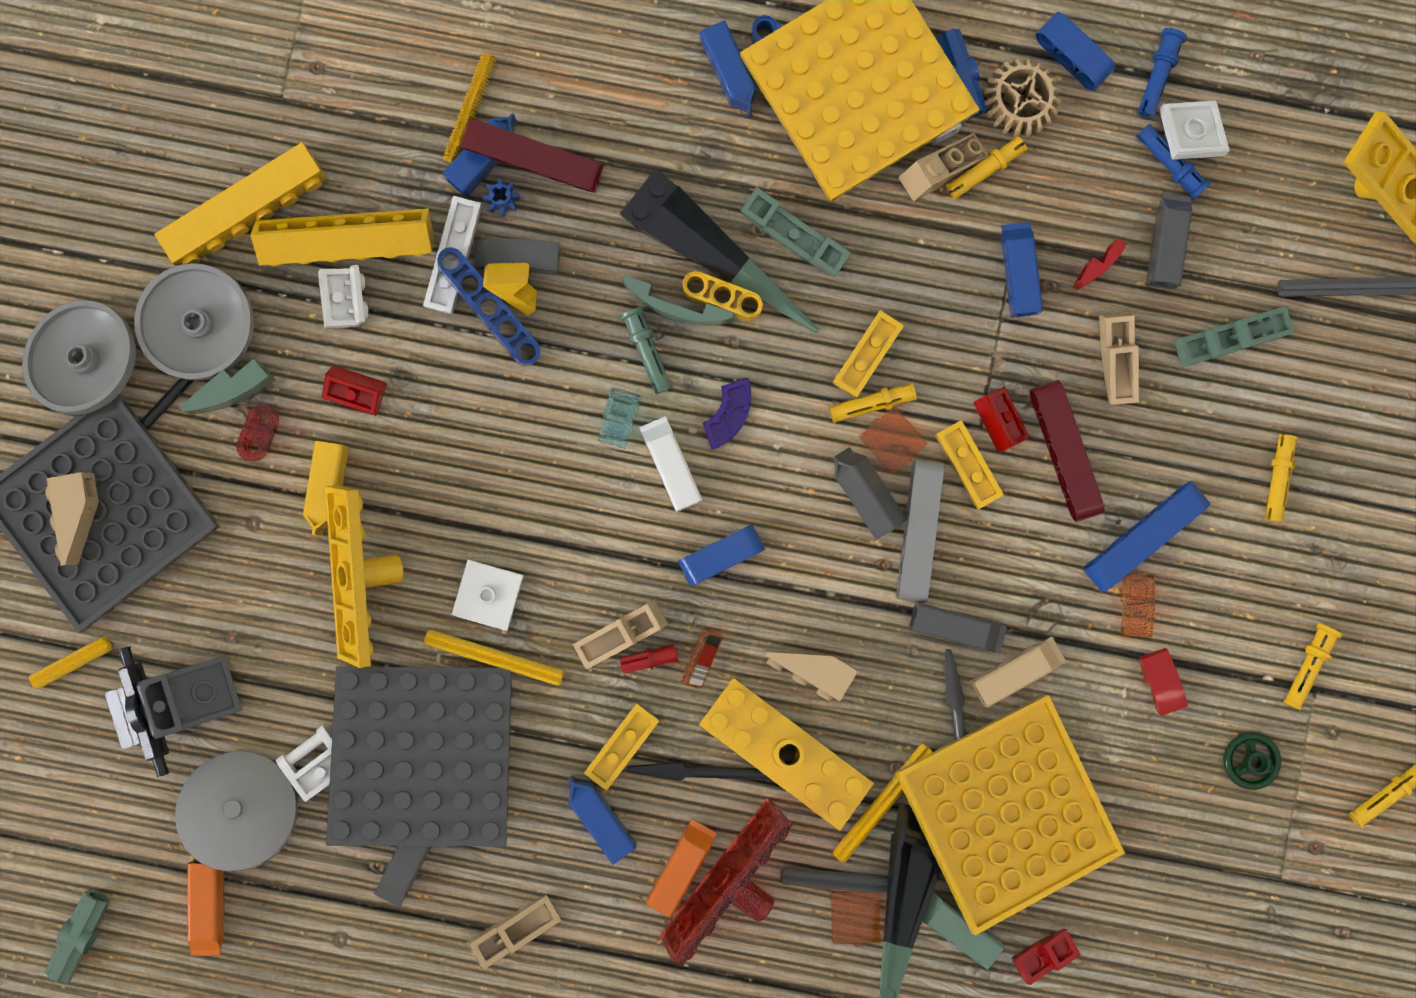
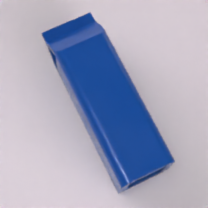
(729, 66)
(470, 168)
(1021, 270)
(600, 820)

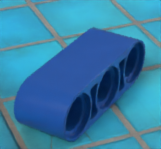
(1075, 51)
(721, 555)

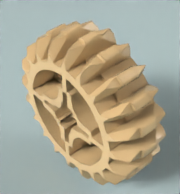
(1032, 101)

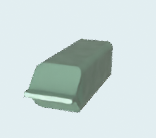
(951, 925)

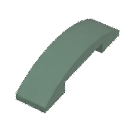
(794, 234)
(711, 316)

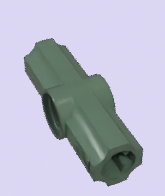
(77, 936)

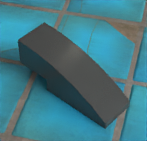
(539, 254)

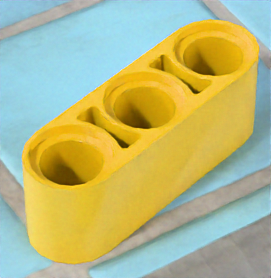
(712, 286)

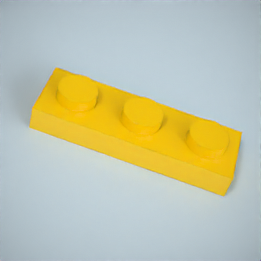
(868, 354)
(969, 465)
(621, 746)

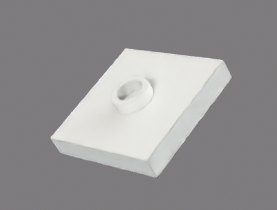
(1194, 129)
(487, 595)

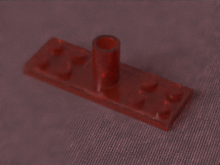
(728, 884)

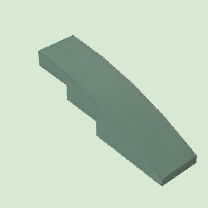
(1234, 336)

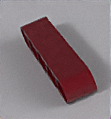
(531, 155)
(1067, 451)

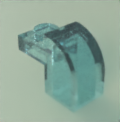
(619, 416)

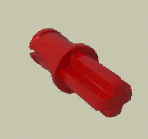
(649, 659)

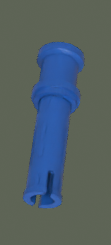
(1164, 60)
(1180, 169)

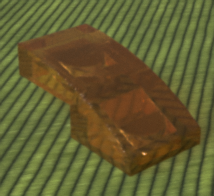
(1139, 605)

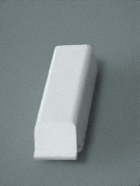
(671, 464)

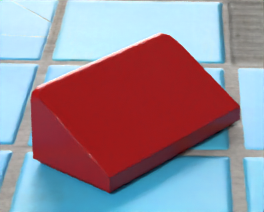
(353, 390)
(1001, 419)

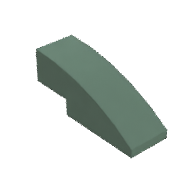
(229, 389)

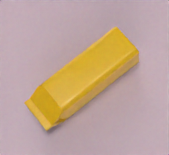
(326, 469)

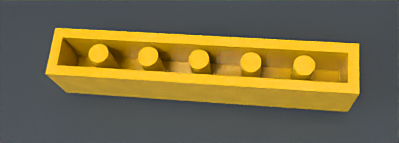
(240, 205)
(343, 237)

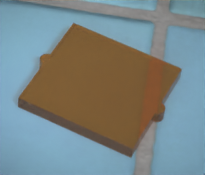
(893, 440)
(855, 917)

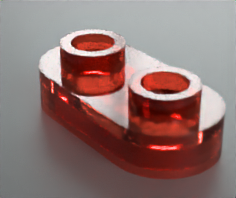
(254, 431)

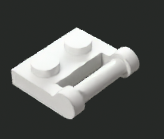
(316, 774)

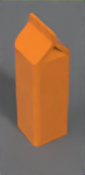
(680, 868)
(205, 909)

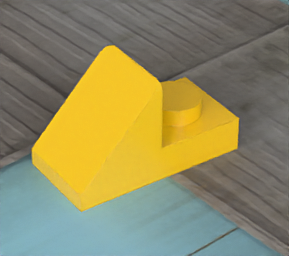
(511, 284)

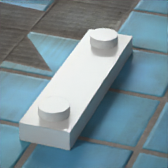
(459, 234)

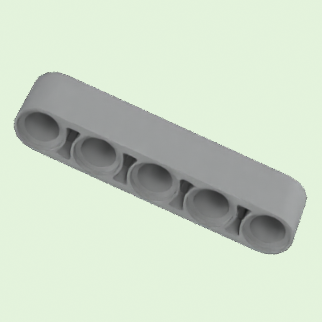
(920, 530)

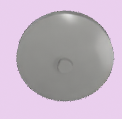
(194, 321)
(79, 357)
(236, 811)

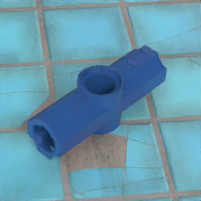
(966, 67)

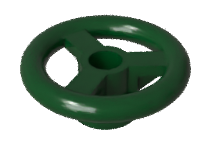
(1263, 761)

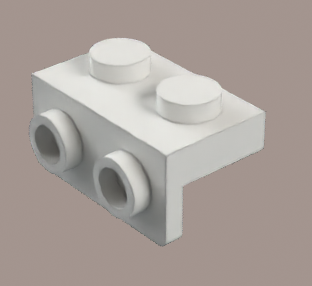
(342, 297)

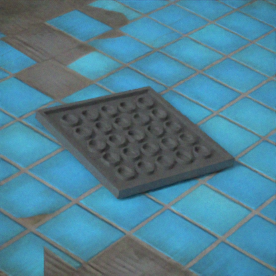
(140, 524)
(420, 757)

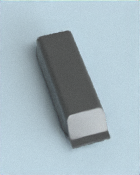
(1169, 241)
(867, 493)
(957, 627)
(401, 873)

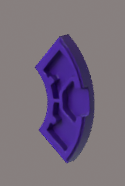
(731, 414)

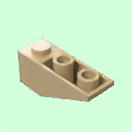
(942, 166)
(73, 509)
(821, 670)

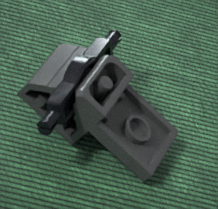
(168, 703)

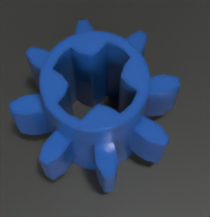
(503, 190)

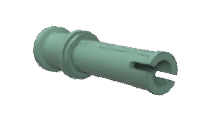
(642, 338)

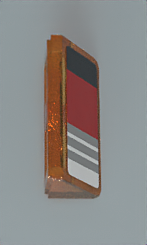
(701, 659)

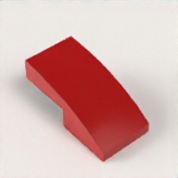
(1095, 268)
(1163, 681)
(1045, 955)

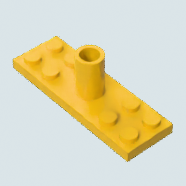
(1386, 170)
(353, 574)
(758, 734)

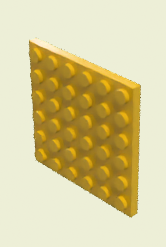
(858, 87)
(1009, 813)

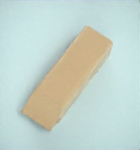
(1017, 672)

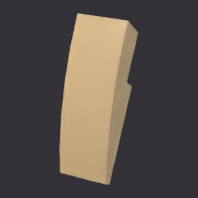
(1119, 357)
(620, 634)
(513, 932)

